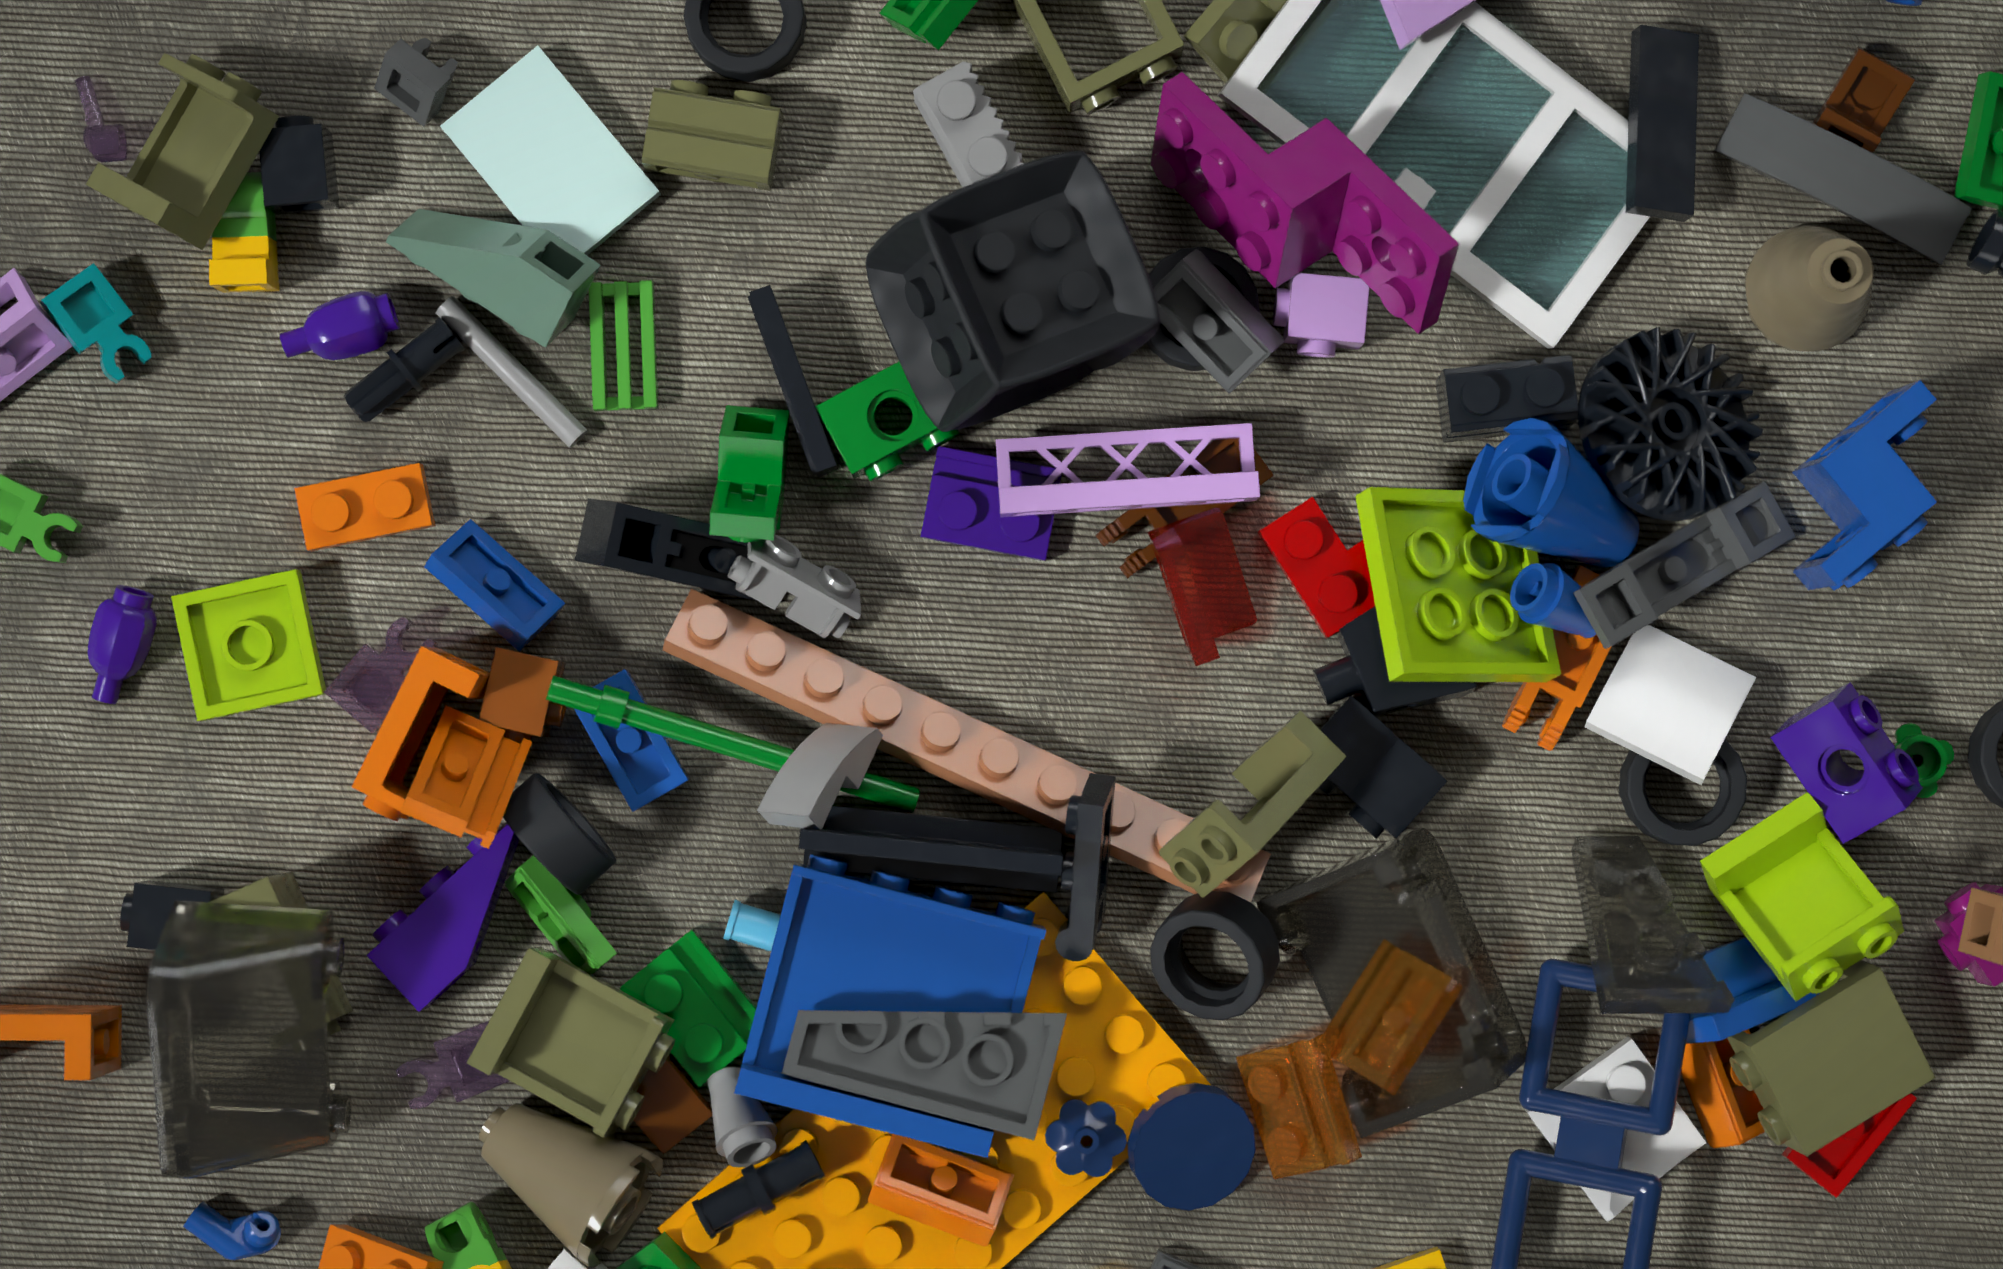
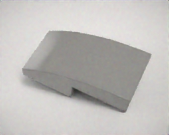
(816, 771)

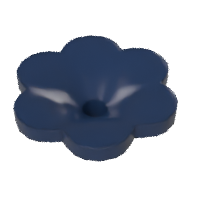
(1079, 1120)

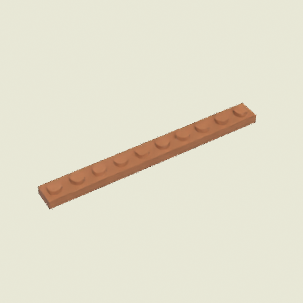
(925, 732)

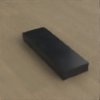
(1662, 123)
(792, 381)

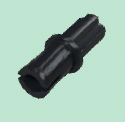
(403, 371)

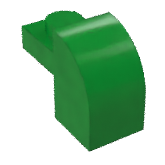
(750, 474)

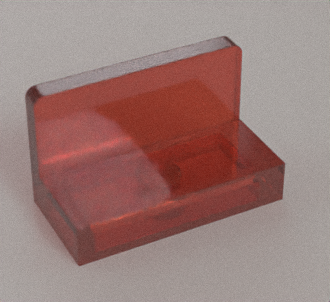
(1202, 581)

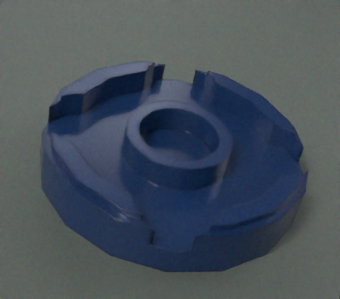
(1191, 1146)

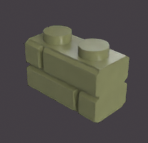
(712, 135)

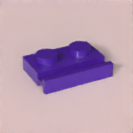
(966, 506)

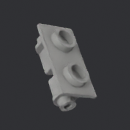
(818, 592)

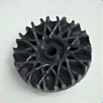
(1667, 425)

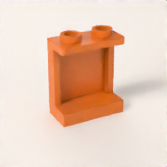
(408, 724)
(89, 1033)

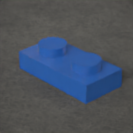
(494, 585)
(637, 759)

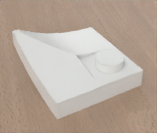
(1626, 1077)

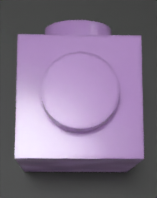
(1322, 313)

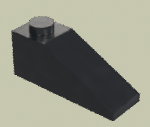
(658, 546)

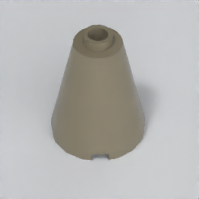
(1809, 288)
(570, 1177)

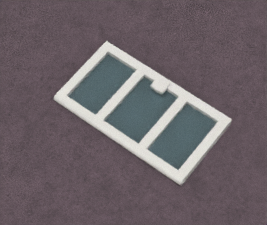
(1473, 131)

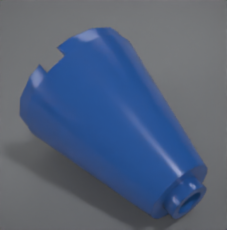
(1547, 498)

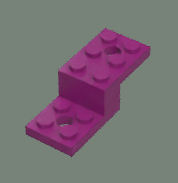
(1302, 204)

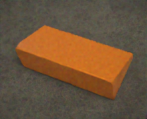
(1719, 1098)
(941, 1189)

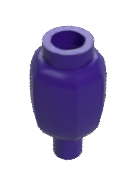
(344, 327)
(120, 640)

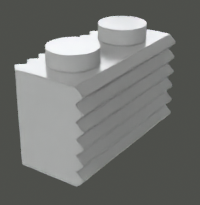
(966, 125)

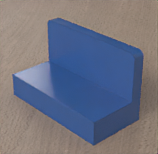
(1755, 992)

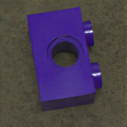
(1848, 796)

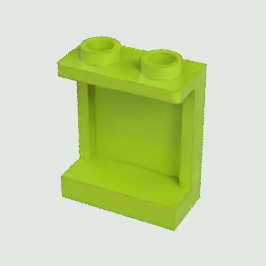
(1801, 898)

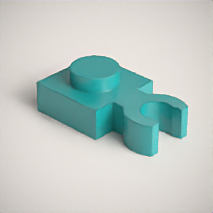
(92, 314)

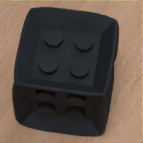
(1011, 289)

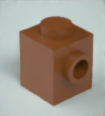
(518, 695)

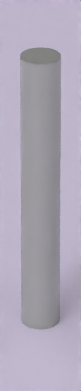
(511, 371)

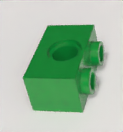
(853, 427)

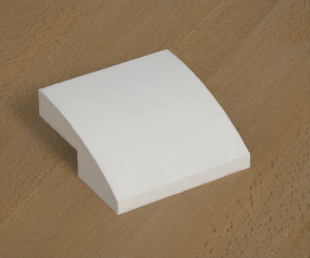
(1670, 702)

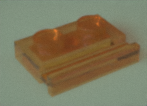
(1390, 1016)
(1298, 1106)

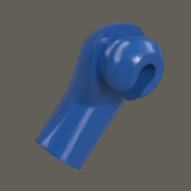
(235, 1237)

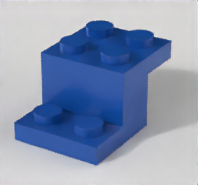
(1866, 489)

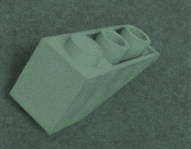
(505, 267)

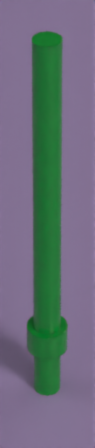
(613, 707)

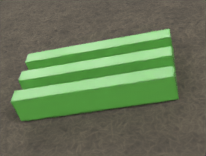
(621, 291)

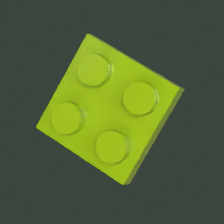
(248, 645)

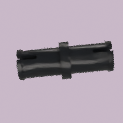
(758, 1189)

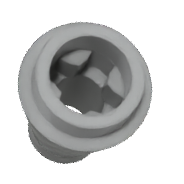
(740, 1123)

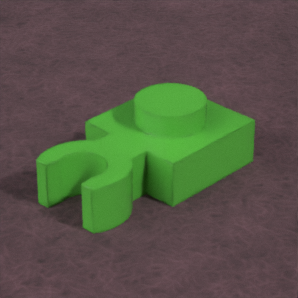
(23, 520)

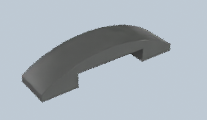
(1843, 177)
(1683, 564)

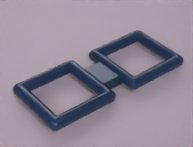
(1590, 1127)

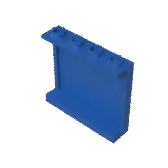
(881, 950)

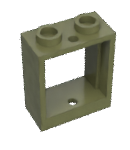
(1101, 87)

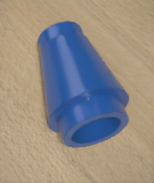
(1547, 599)

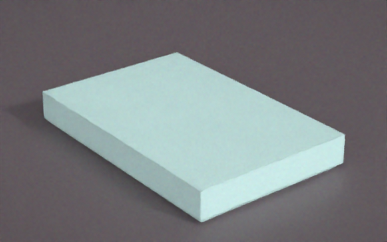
(550, 155)

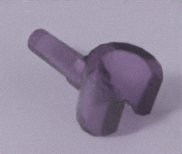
(105, 142)

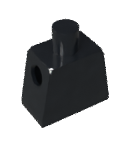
(1366, 672)

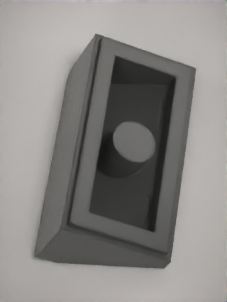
(1214, 320)

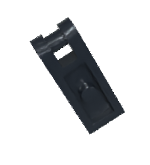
(1087, 867)

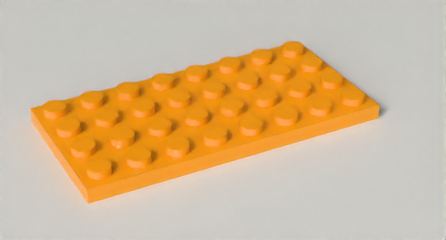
(1105, 1054)

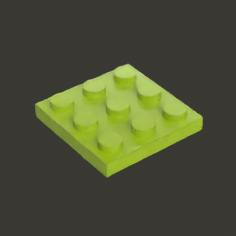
(1447, 593)

